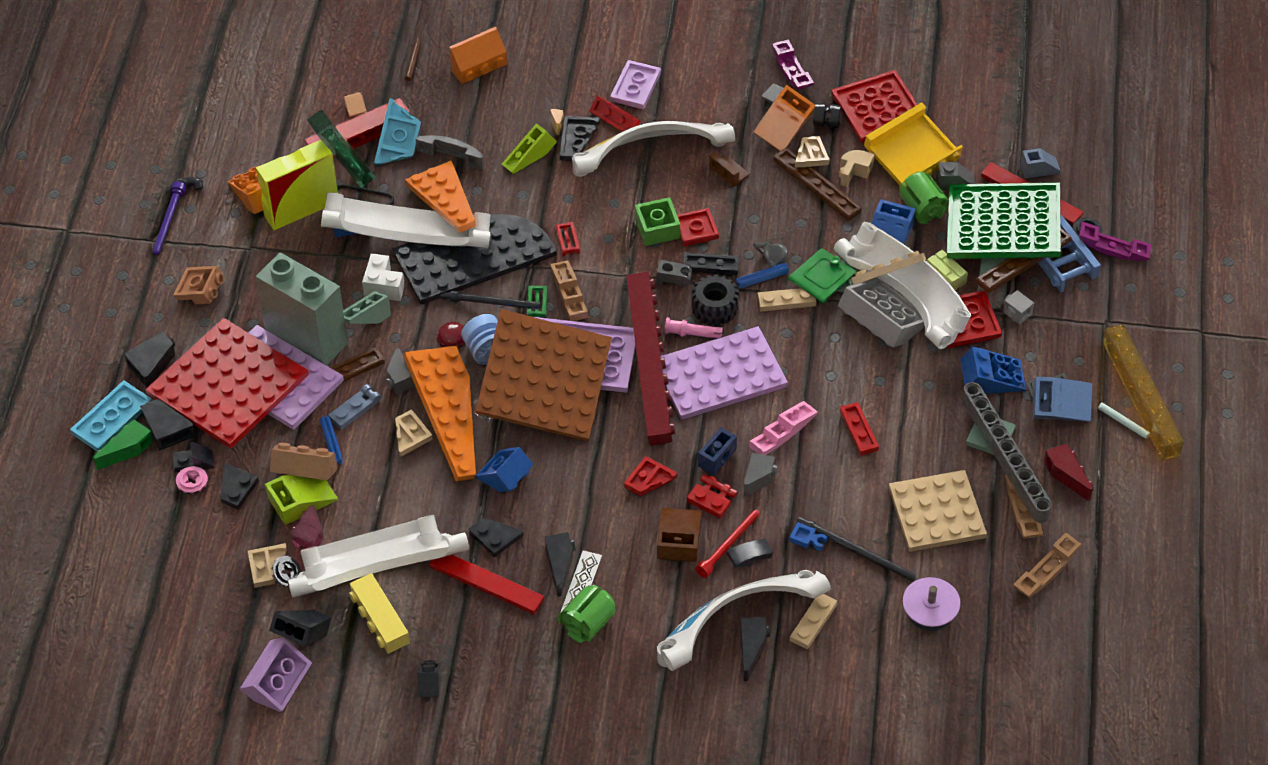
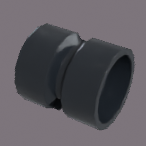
(820, 111)

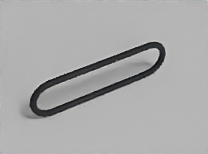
(369, 190)

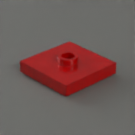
(697, 227)

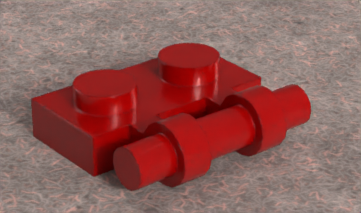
(710, 501)

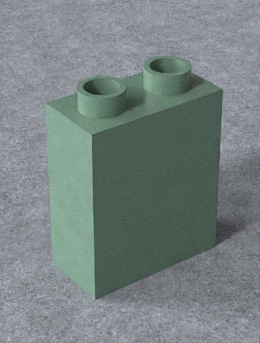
(302, 308)

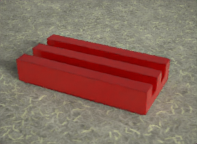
(570, 249)

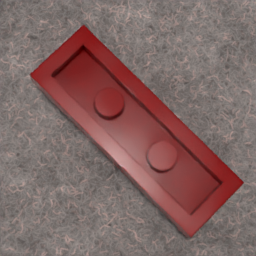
(613, 114)
(859, 428)

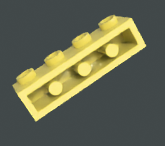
(379, 613)

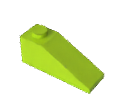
(530, 149)

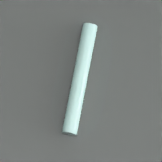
(1123, 420)

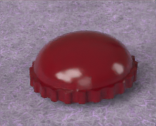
(450, 335)

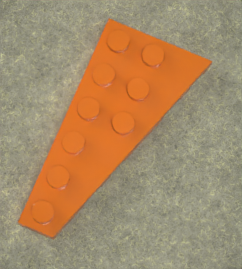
(444, 194)

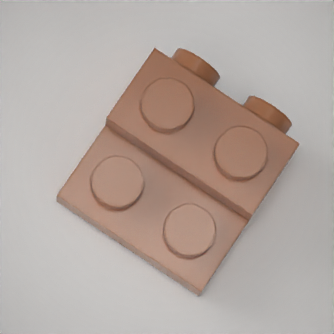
(199, 284)

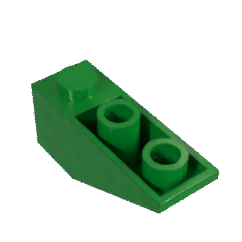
(125, 445)

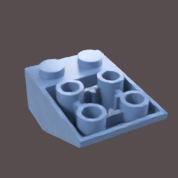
(1061, 399)

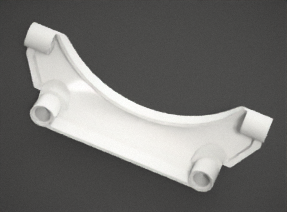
(374, 553)

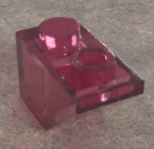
(308, 531)

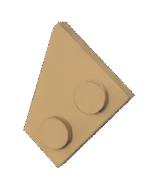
(811, 153)
(411, 432)
(262, 561)

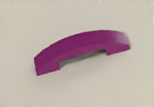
(790, 66)
(1113, 246)

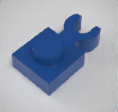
(805, 536)

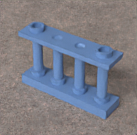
(1078, 252)

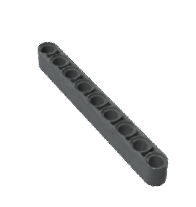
(1007, 452)

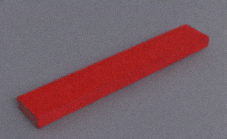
(998, 175)
(488, 582)

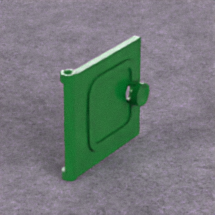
(819, 277)

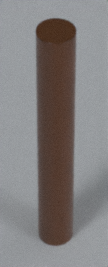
(413, 58)

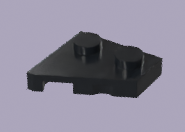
(236, 486)
(494, 535)

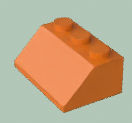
(477, 55)

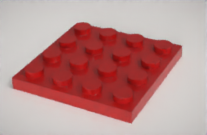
(873, 102)

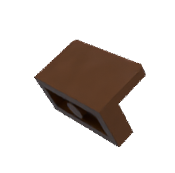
(727, 169)

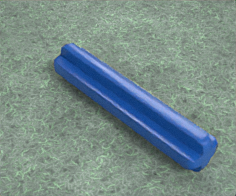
(762, 275)
(330, 438)

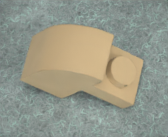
(855, 163)

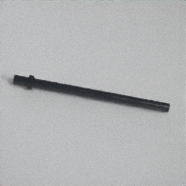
(859, 550)

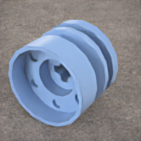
(479, 335)

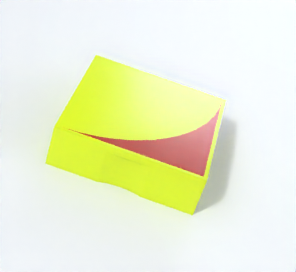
(297, 184)

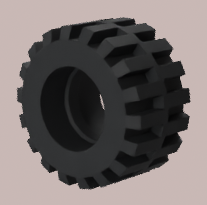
(715, 288)

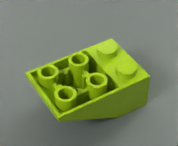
(295, 494)

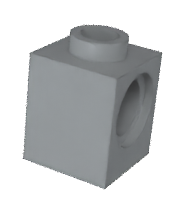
(1018, 307)

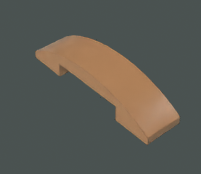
(1026, 524)
(1048, 567)

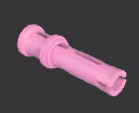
(684, 328)

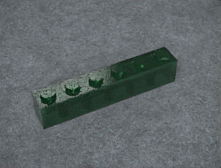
(341, 148)

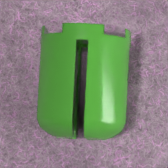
(924, 195)
(587, 613)

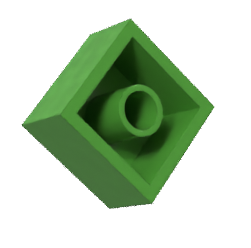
(657, 221)

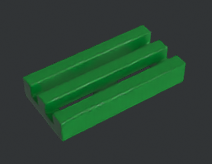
(537, 313)

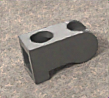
(673, 273)

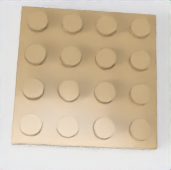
(937, 510)

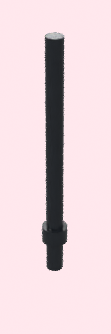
(457, 296)

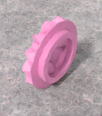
(193, 473)

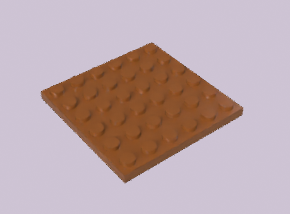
(543, 375)

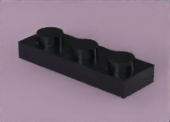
(712, 263)

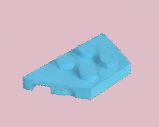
(397, 135)

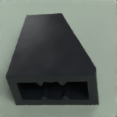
(150, 358)
(166, 424)
(300, 625)

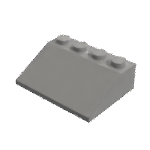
(882, 311)

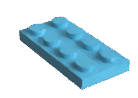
(110, 416)

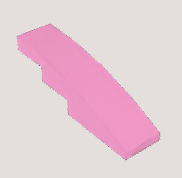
(783, 429)

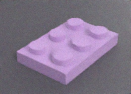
(635, 84)

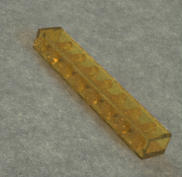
(1143, 392)

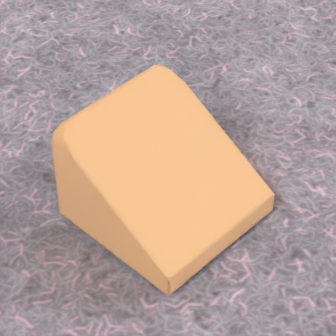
(355, 104)
(557, 120)

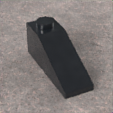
(560, 557)
(753, 642)

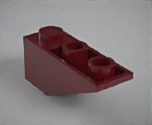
(1065, 468)

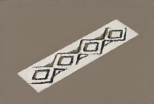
(583, 575)

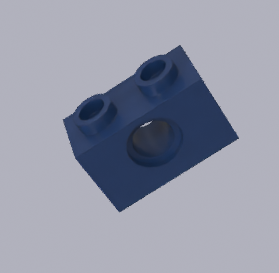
(717, 451)

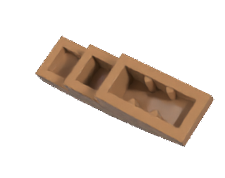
(569, 290)

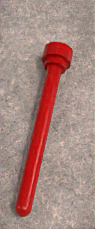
(706, 567)

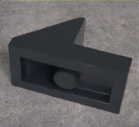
(198, 456)

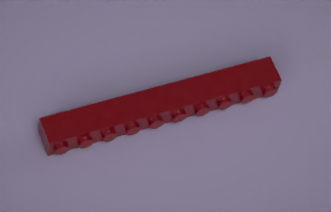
(649, 358)

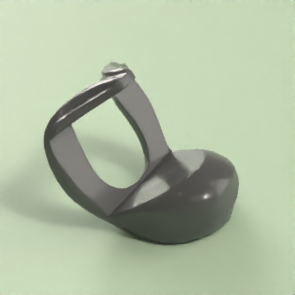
(773, 254)

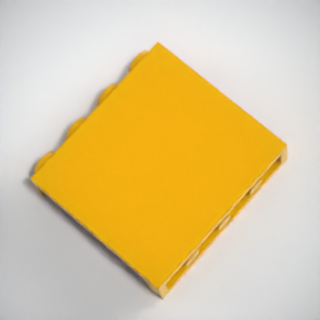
(911, 145)

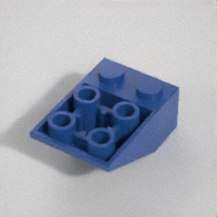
(894, 219)
(992, 371)

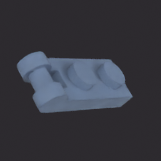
(354, 407)

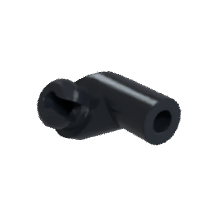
(190, 181)

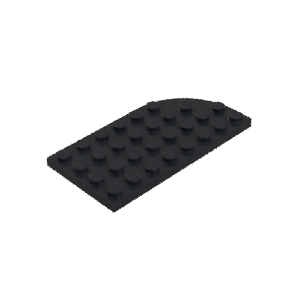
(443, 268)

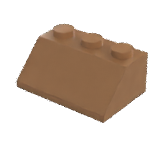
(303, 461)

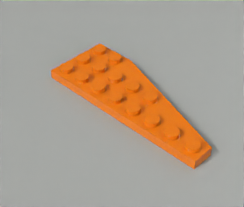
(447, 400)

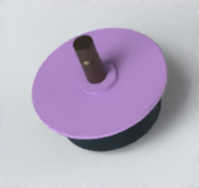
(931, 603)

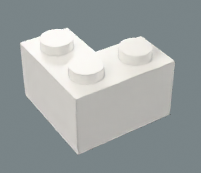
(381, 279)

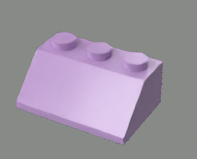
(276, 674)

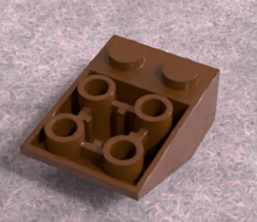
(679, 534)

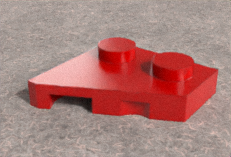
(649, 476)

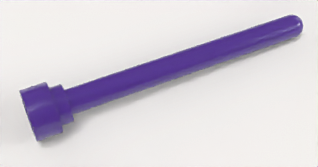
(177, 190)

